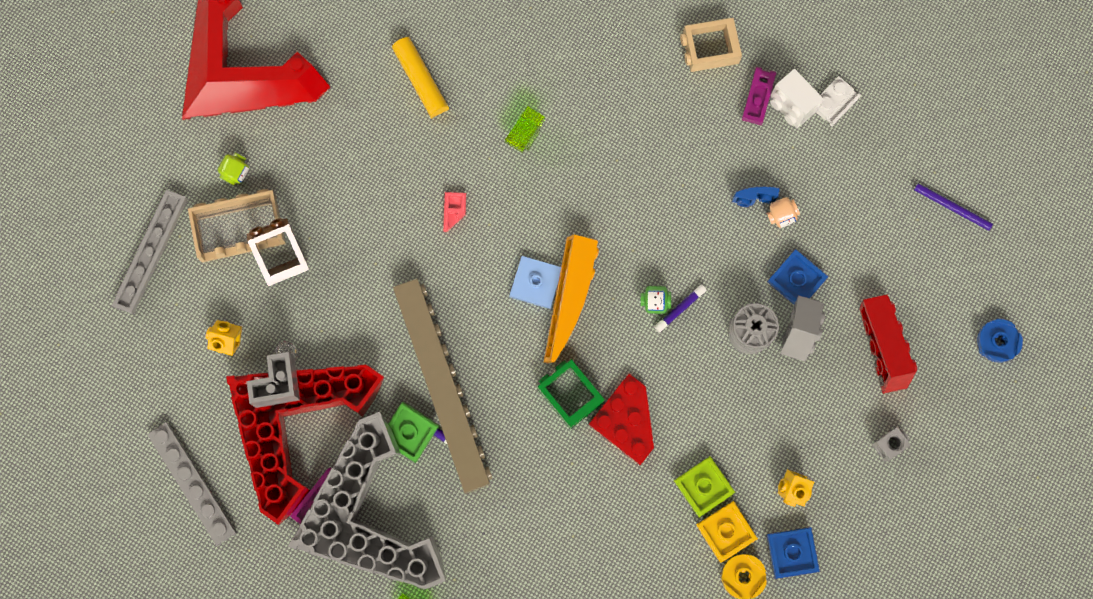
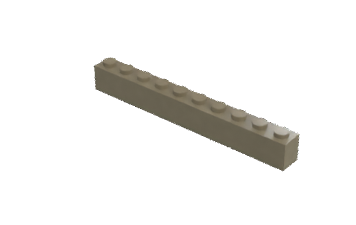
(441, 386)

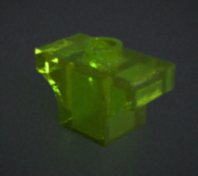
(525, 130)

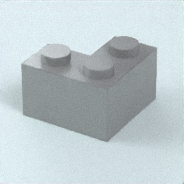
(803, 329)
(281, 384)

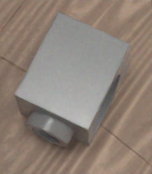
(883, 448)

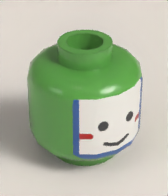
(656, 299)

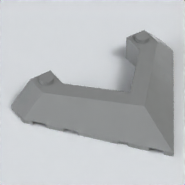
(331, 522)

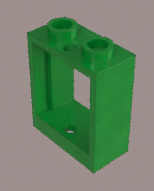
(584, 411)

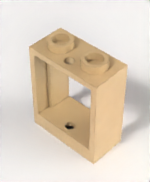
(734, 52)

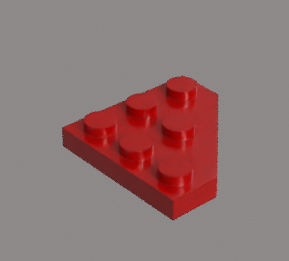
(626, 420)

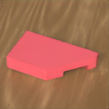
(453, 209)

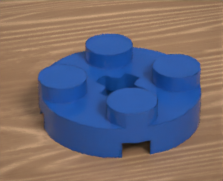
(1008, 333)

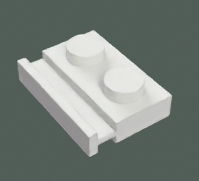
(837, 100)

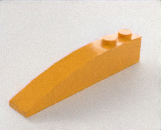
(571, 292)

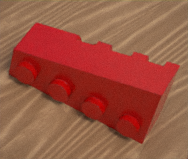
(888, 343)

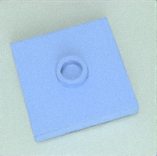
(535, 282)

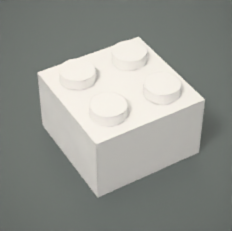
(795, 99)

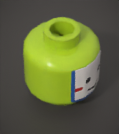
(233, 168)

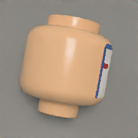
(783, 212)

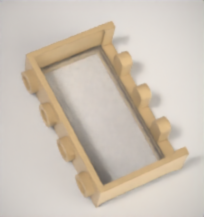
(222, 226)

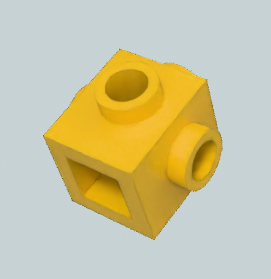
(224, 337)
(795, 488)

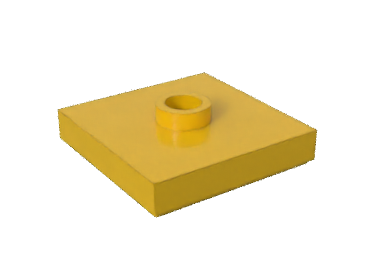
(726, 532)

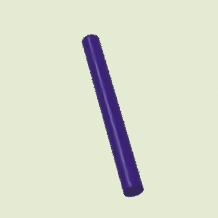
(953, 207)

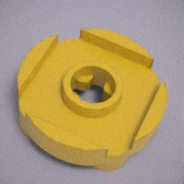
(757, 576)

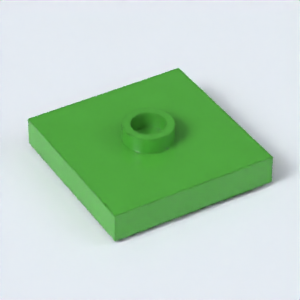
(412, 431)

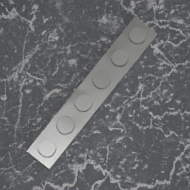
(149, 252)
(192, 484)

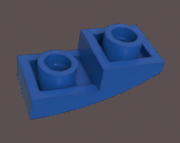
(748, 196)

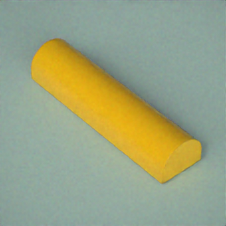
(419, 77)

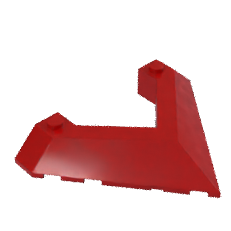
(222, 89)
(265, 429)

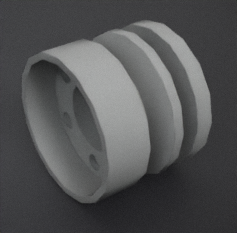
(746, 339)

